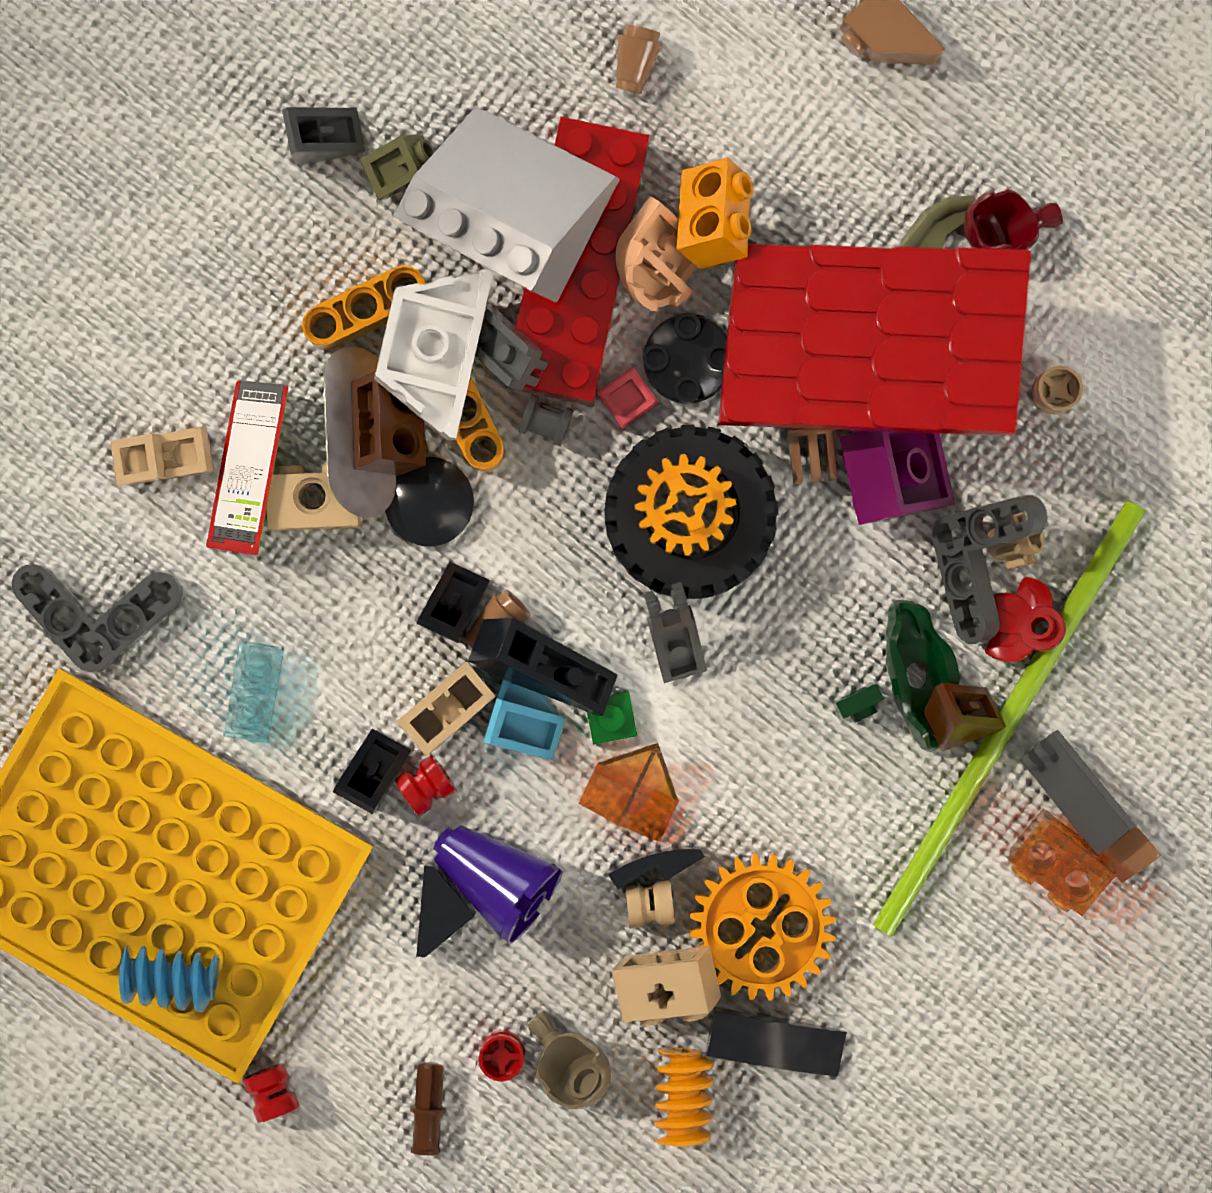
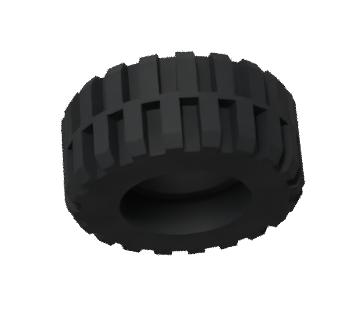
(752, 524)

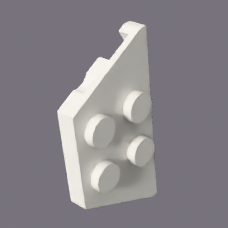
(433, 346)

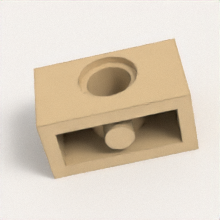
(286, 506)

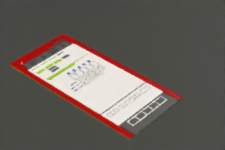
(247, 467)

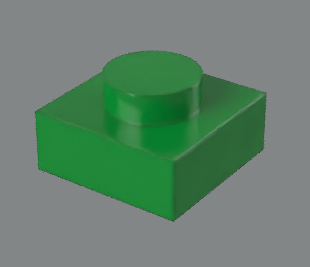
(616, 721)

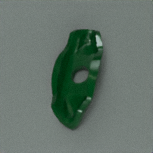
(911, 640)

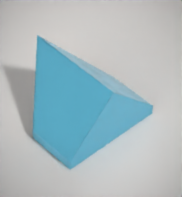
(524, 722)

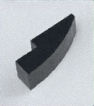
(775, 1042)

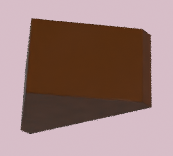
(961, 714)

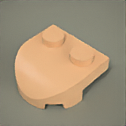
(650, 260)

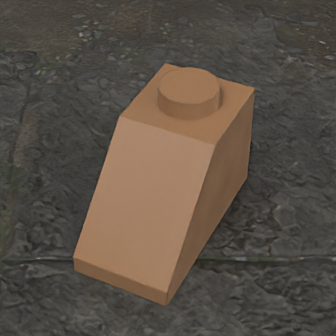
(888, 34)

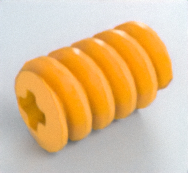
(685, 1097)

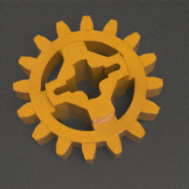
(675, 486)

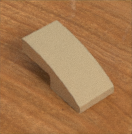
(161, 456)

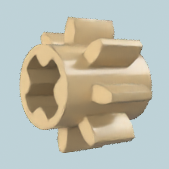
(1018, 552)

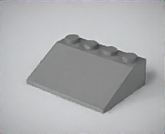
(508, 202)

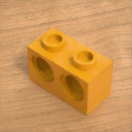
(714, 213)

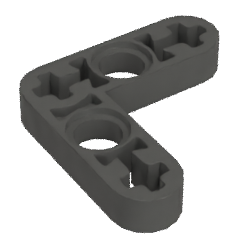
(968, 553)
(102, 629)

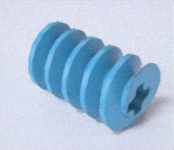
(167, 979)

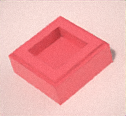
(627, 398)

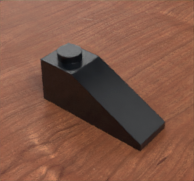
(541, 664)

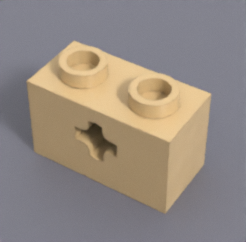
(447, 708)
(684, 971)

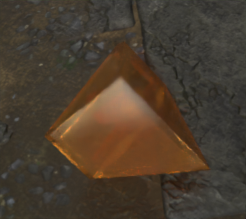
(633, 791)

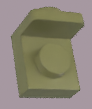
(395, 164)

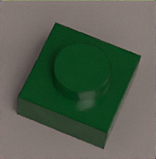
(859, 703)

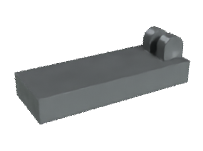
(508, 351)
(1077, 792)

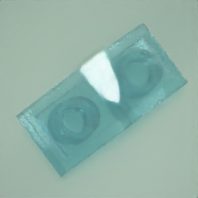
(253, 691)

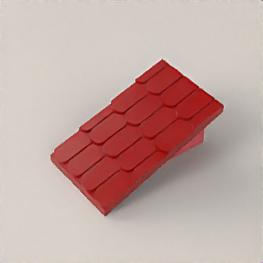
(876, 339)

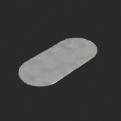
(355, 490)

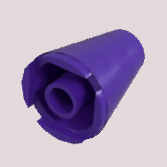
(497, 879)

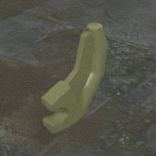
(937, 222)

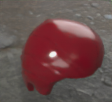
(1007, 221)

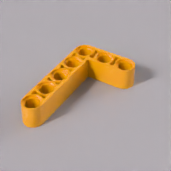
(350, 327)

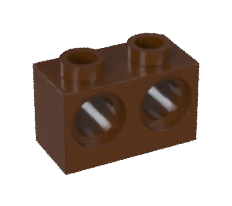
(385, 431)

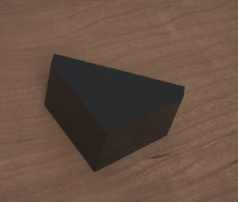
(453, 602)
(372, 771)
(441, 910)

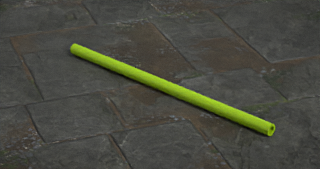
(1012, 714)

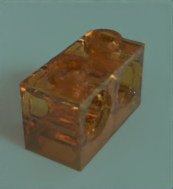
(1069, 855)

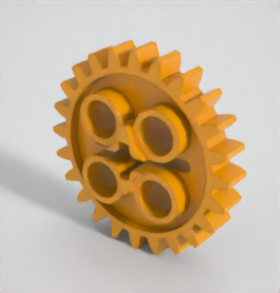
(794, 952)

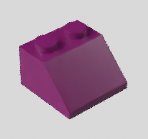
(895, 474)

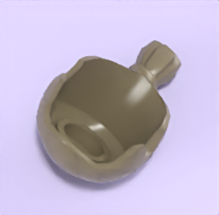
(570, 1065)

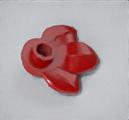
(1018, 621)

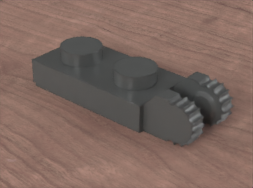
(675, 636)

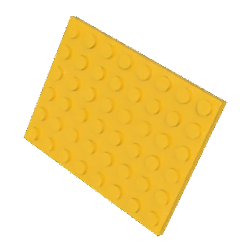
(157, 845)

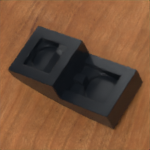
(668, 860)

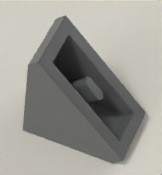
(322, 133)

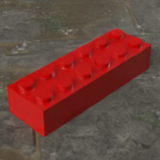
(578, 325)

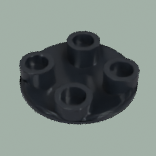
(685, 358)
(431, 503)

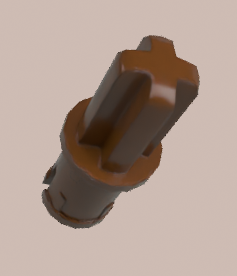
(428, 1109)

